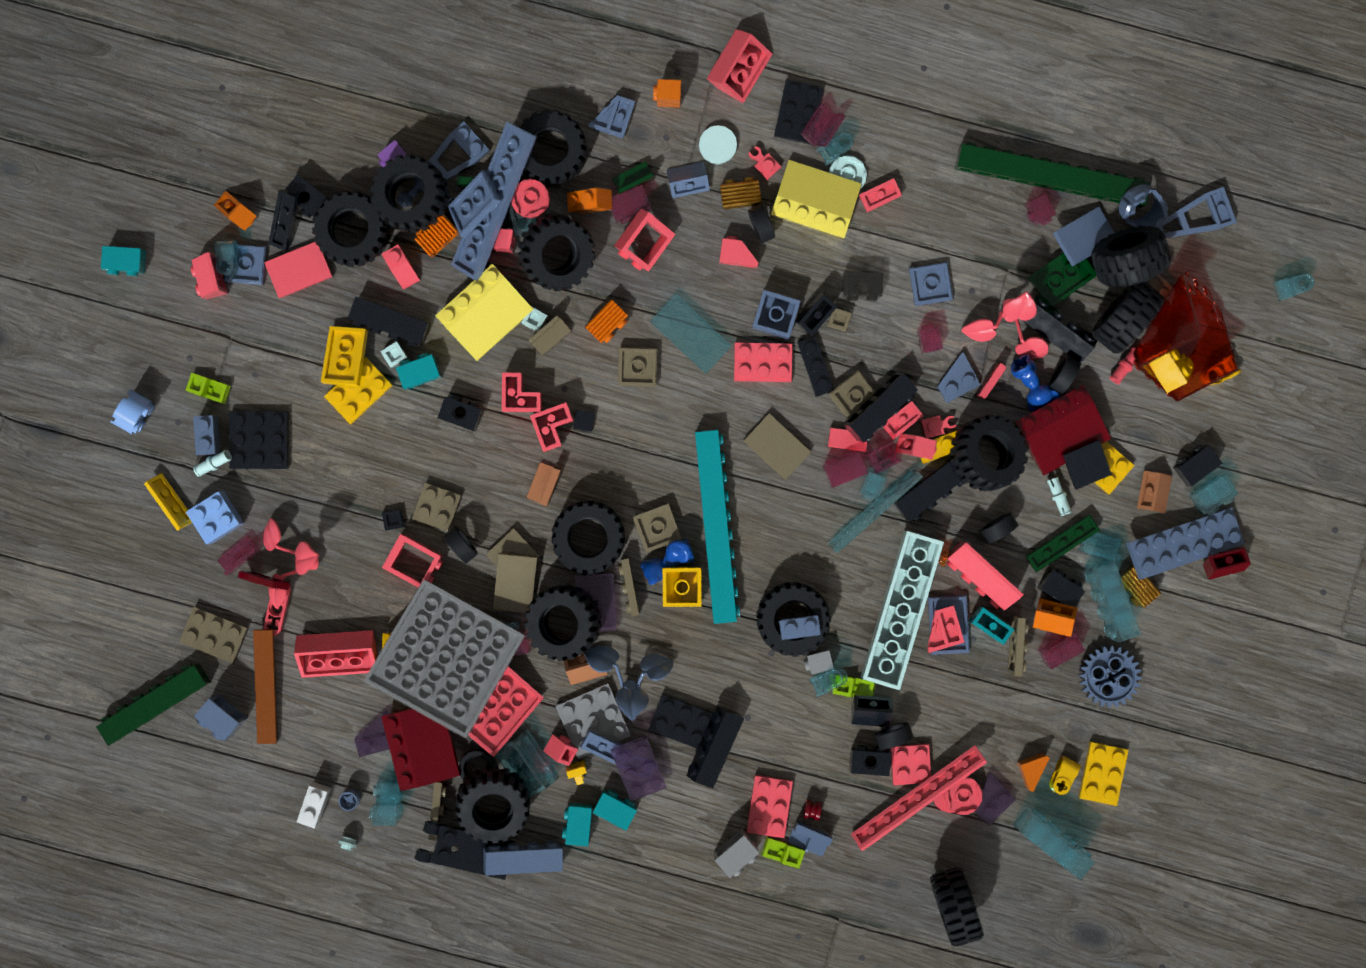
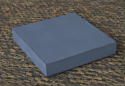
(250, 265)
(930, 284)

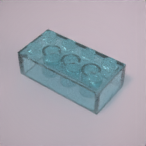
(1111, 600)
(1057, 846)

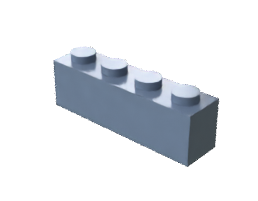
(522, 858)

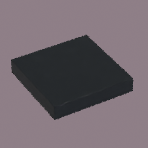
(1086, 464)

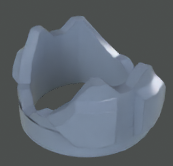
(1138, 195)

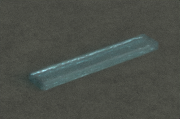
(875, 510)

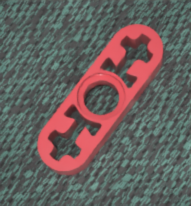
(279, 623)

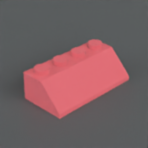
(983, 576)
(335, 653)

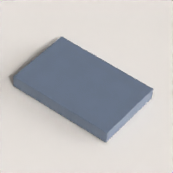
(474, 203)
(1081, 235)
(960, 606)

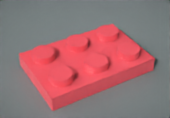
(763, 362)
(769, 806)

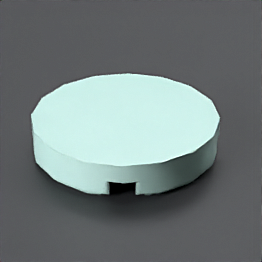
(717, 144)
(849, 168)

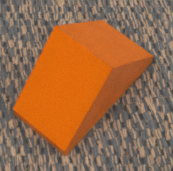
(1032, 770)

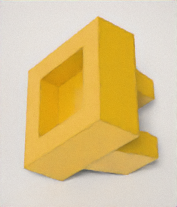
(577, 770)

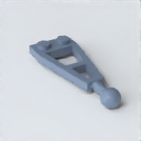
(467, 141)
(1218, 206)

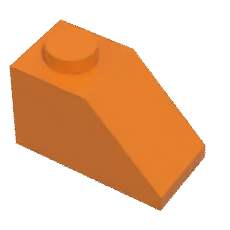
(235, 210)

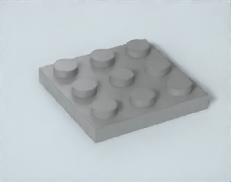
(593, 711)

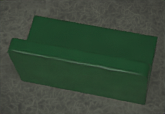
(633, 177)

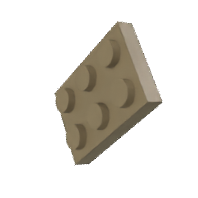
(213, 634)
(1017, 646)

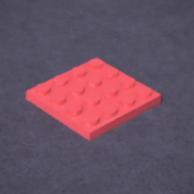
(504, 712)

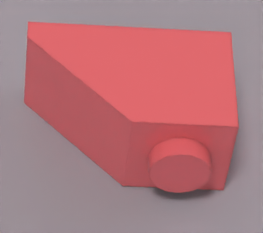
(505, 241)
(736, 253)
(400, 266)
(916, 446)

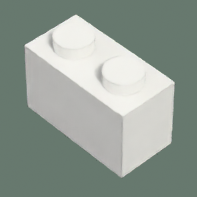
(313, 805)

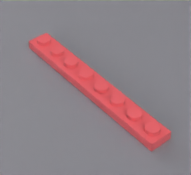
(918, 798)

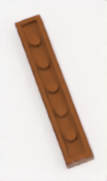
(265, 686)

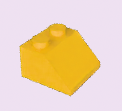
(682, 587)

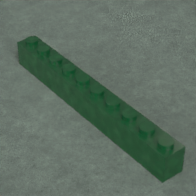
(1045, 173)

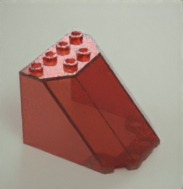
(1194, 327)

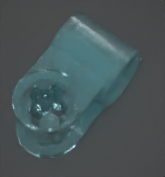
(834, 149)
(226, 254)
(1291, 286)
(825, 682)

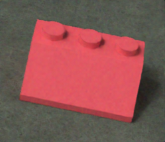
(739, 65)

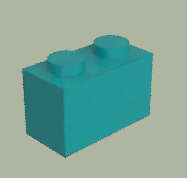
(123, 260)
(418, 371)
(991, 625)
(615, 809)
(578, 824)

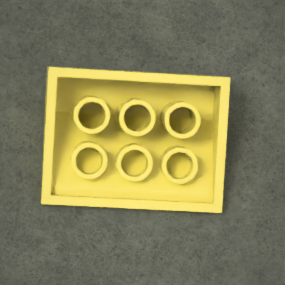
(816, 199)
(484, 312)

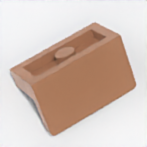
(543, 484)
(1154, 491)
(580, 671)

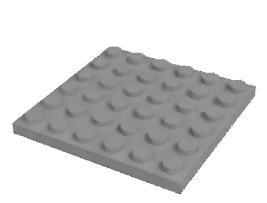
(444, 658)

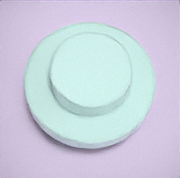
(347, 843)

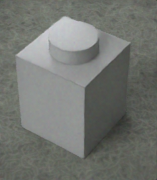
(818, 661)

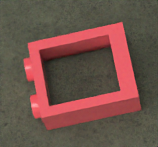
(631, 233)
(396, 551)

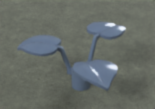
(629, 698)

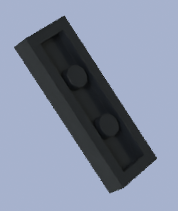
(283, 219)
(815, 366)

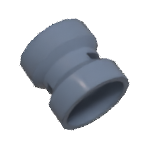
(346, 799)

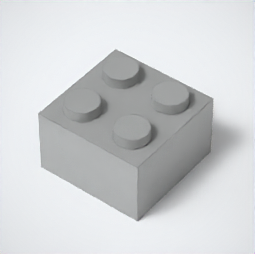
(736, 853)

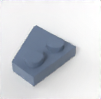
(614, 117)
(958, 379)

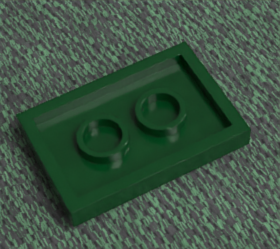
(1060, 279)

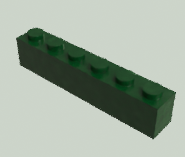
(153, 704)

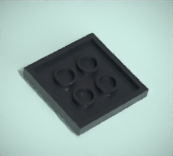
(259, 440)

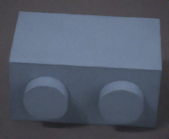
(207, 435)

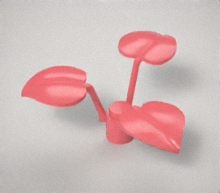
(1020, 308)
(305, 559)

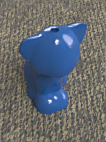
(1039, 395)
(676, 553)

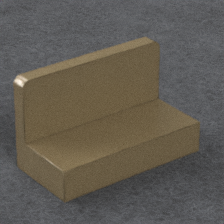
(550, 335)

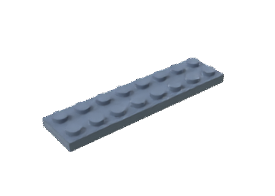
(505, 174)

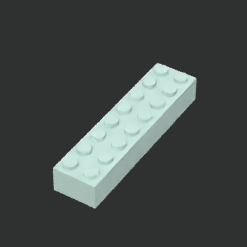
(902, 610)

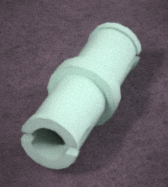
(212, 463)
(1059, 496)

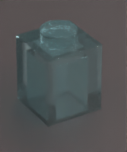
(872, 486)

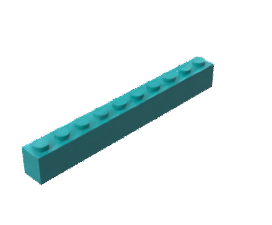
(715, 526)

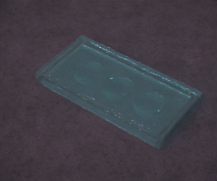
(690, 333)

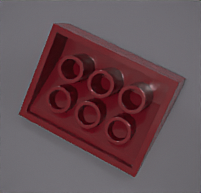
(1060, 428)
(419, 749)

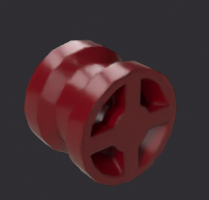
(812, 809)

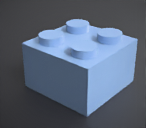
(215, 517)

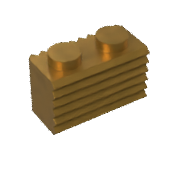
(740, 193)
(1141, 591)

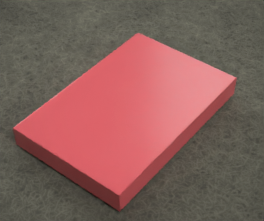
(298, 270)

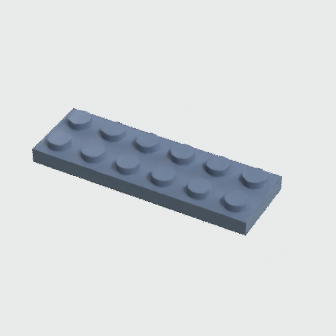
(1185, 543)

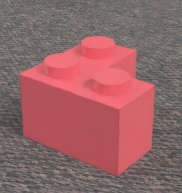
(515, 399)
(547, 422)

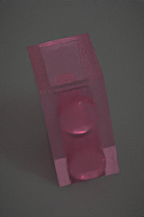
(629, 204)
(845, 469)
(1061, 650)

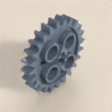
(1117, 692)

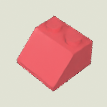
(209, 281)

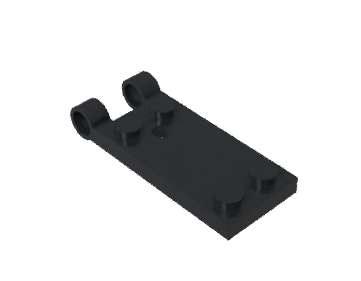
(468, 856)

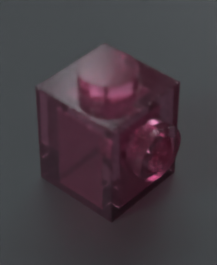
(1040, 211)

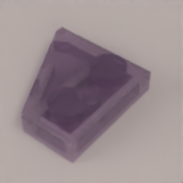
(372, 739)
(994, 800)

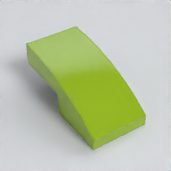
(208, 388)
(855, 686)
(782, 852)

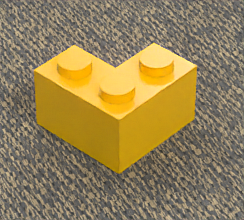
(1172, 370)

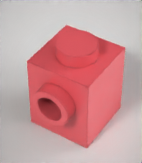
(561, 749)

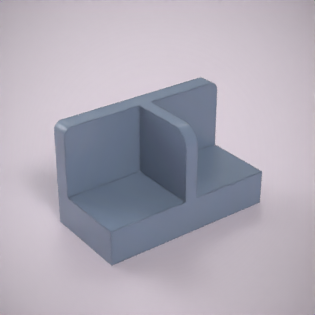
(809, 838)

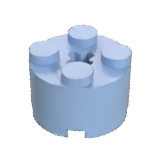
(132, 412)

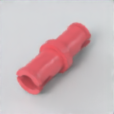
(1124, 367)

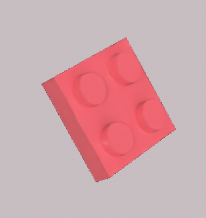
(910, 764)

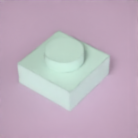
(535, 320)
(394, 354)

